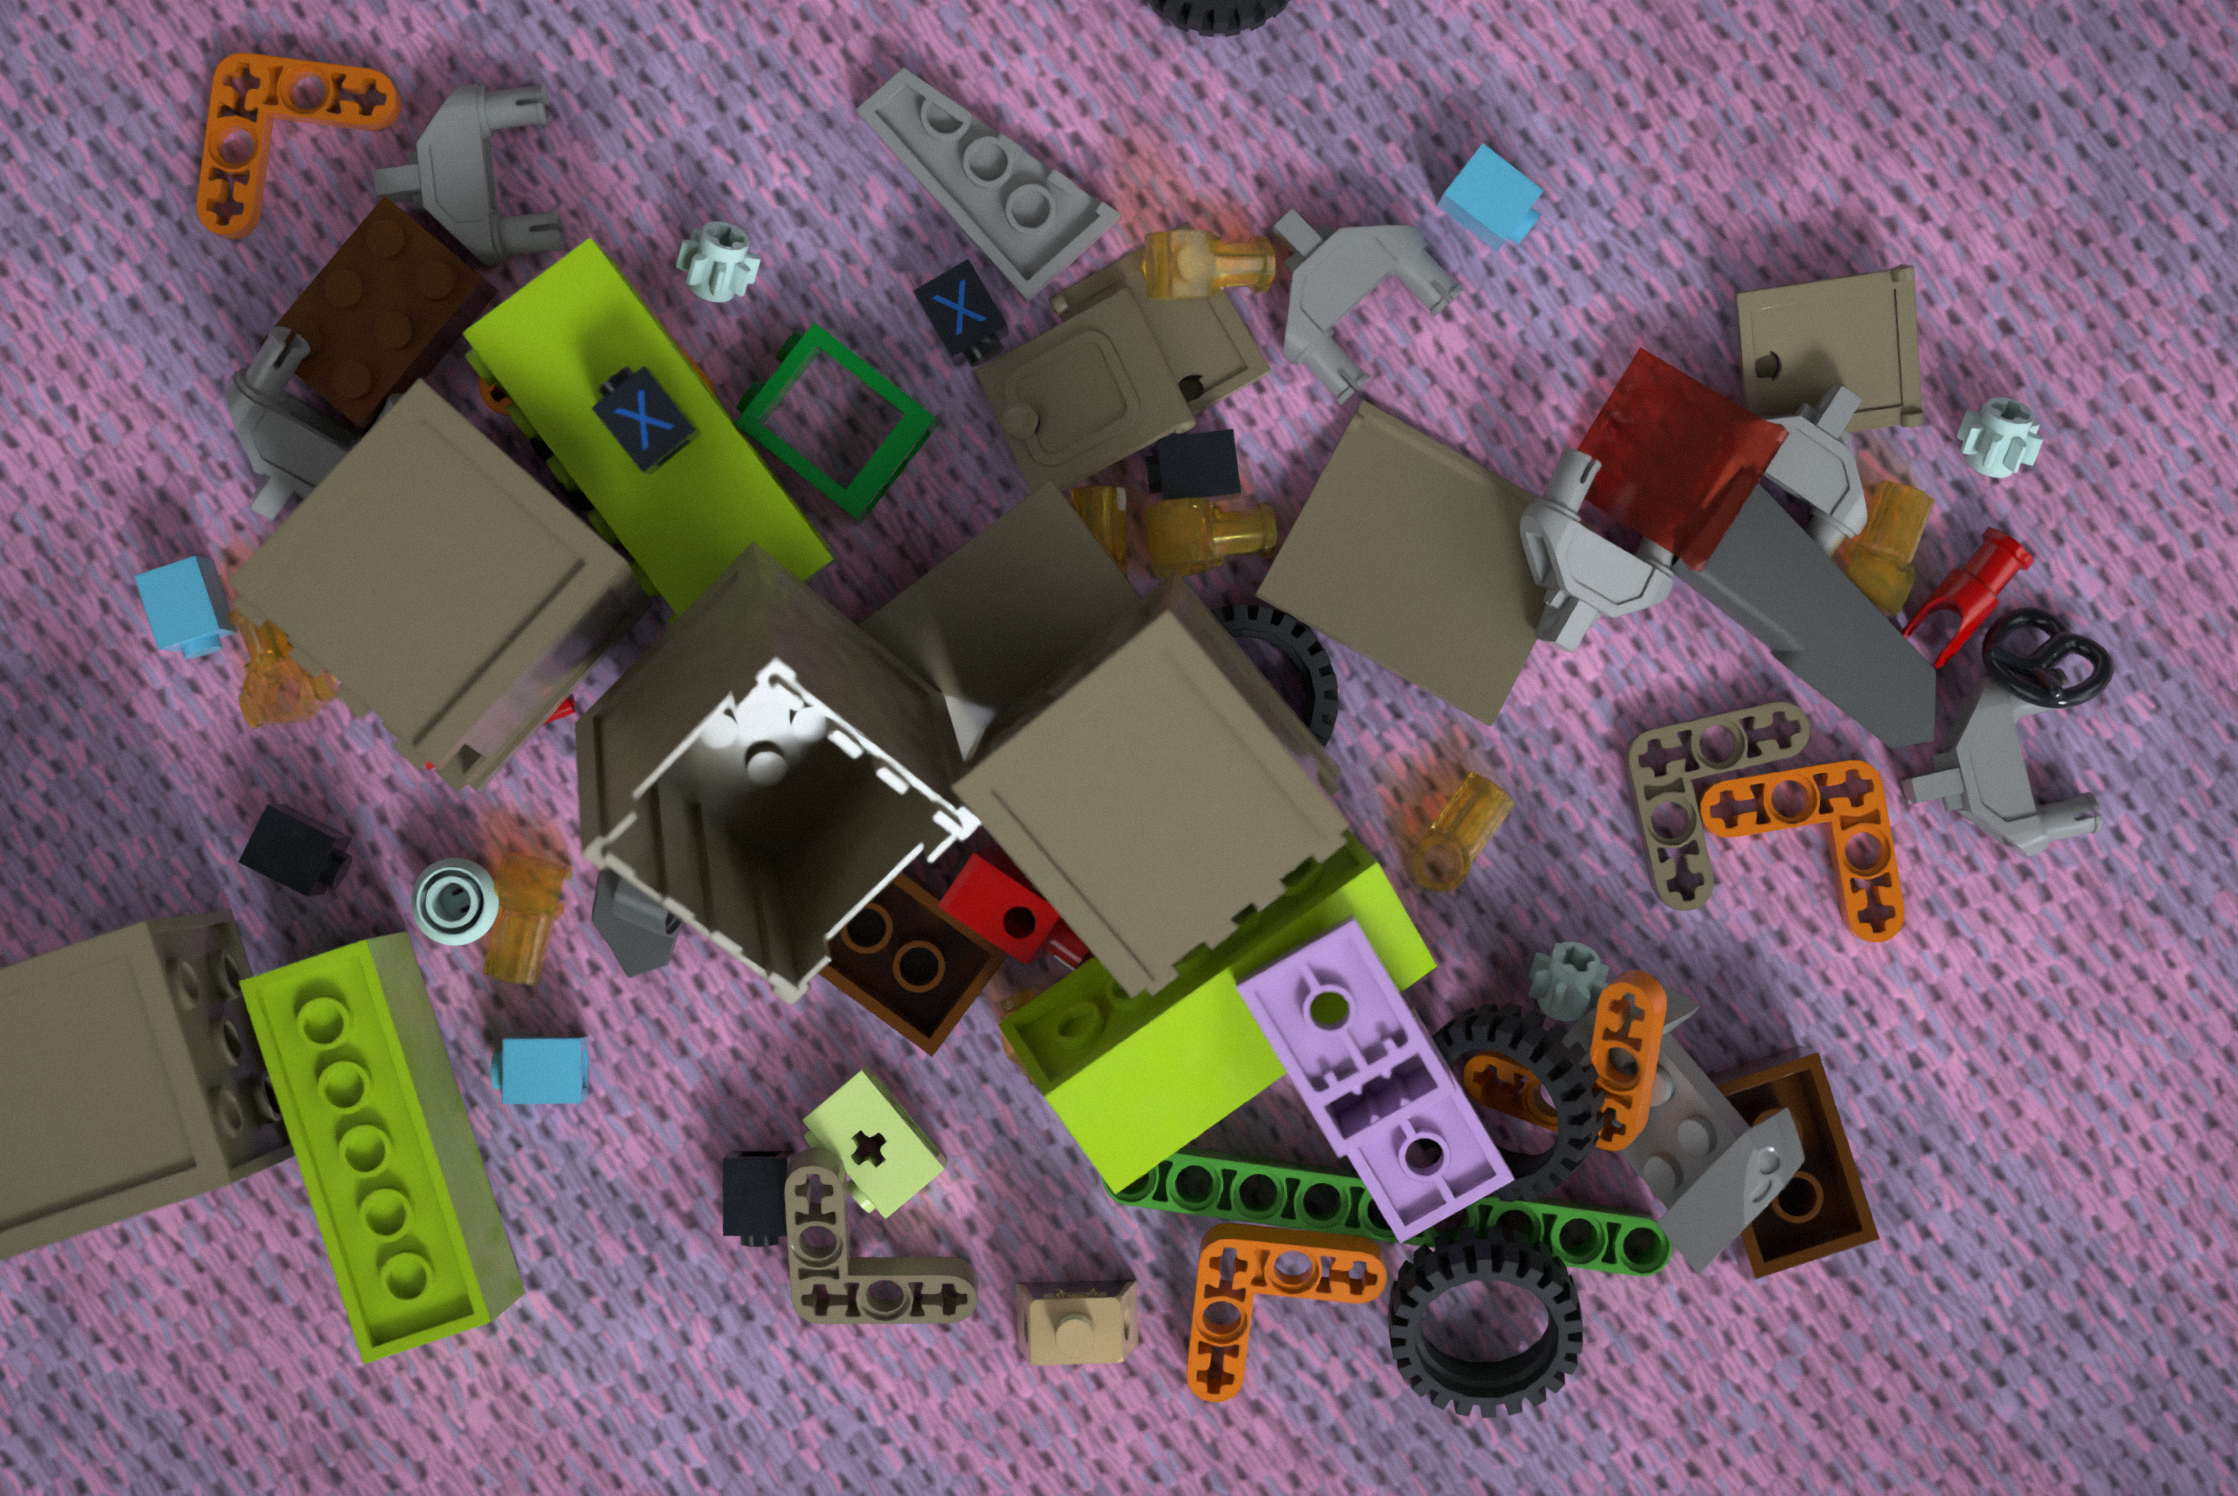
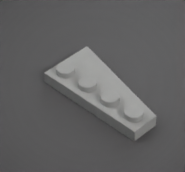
(1001, 198)

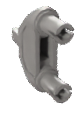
(456, 177)
(1335, 274)
(282, 434)
(1821, 468)
(1578, 567)
(1987, 778)

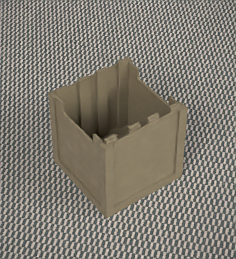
(442, 591)
(767, 771)
(1154, 787)
(129, 1079)

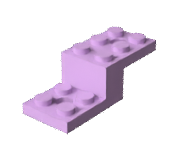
(1374, 1078)

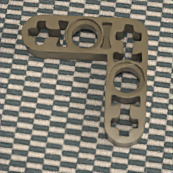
(1677, 786)
(836, 1268)

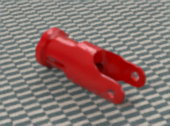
(1974, 588)

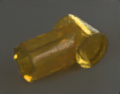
(1106, 516)
(1886, 546)
(1461, 830)
(528, 907)

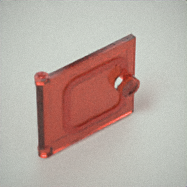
(1676, 458)

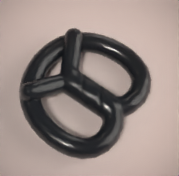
(2046, 690)

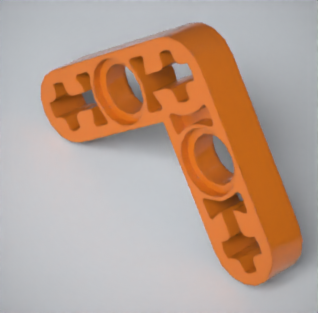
(270, 102)
(1841, 823)
(1622, 1092)
(1256, 1273)

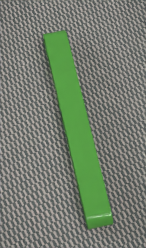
(1349, 1215)

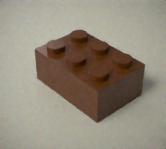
(383, 313)
(911, 961)
(1824, 1201)

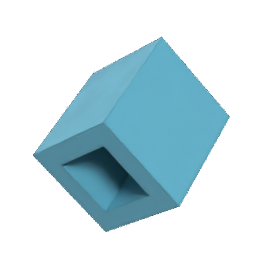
(1492, 199)
(186, 606)
(541, 1069)

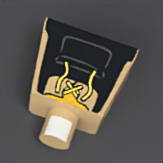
(1077, 1321)

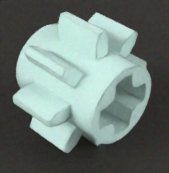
(718, 261)
(2000, 437)
(1567, 980)

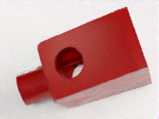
(995, 902)

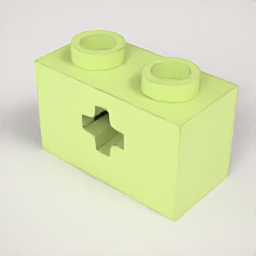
(908, 1153)

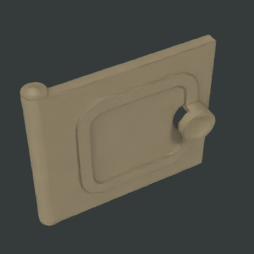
(1834, 332)
(1194, 334)
(1096, 393)

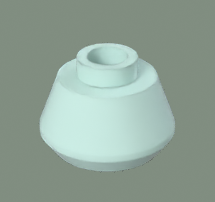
(440, 911)

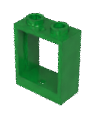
(889, 458)

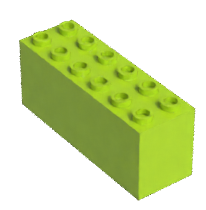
(699, 509)
(1165, 1067)
(384, 1144)

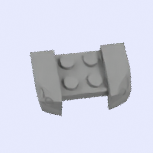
(1696, 1146)

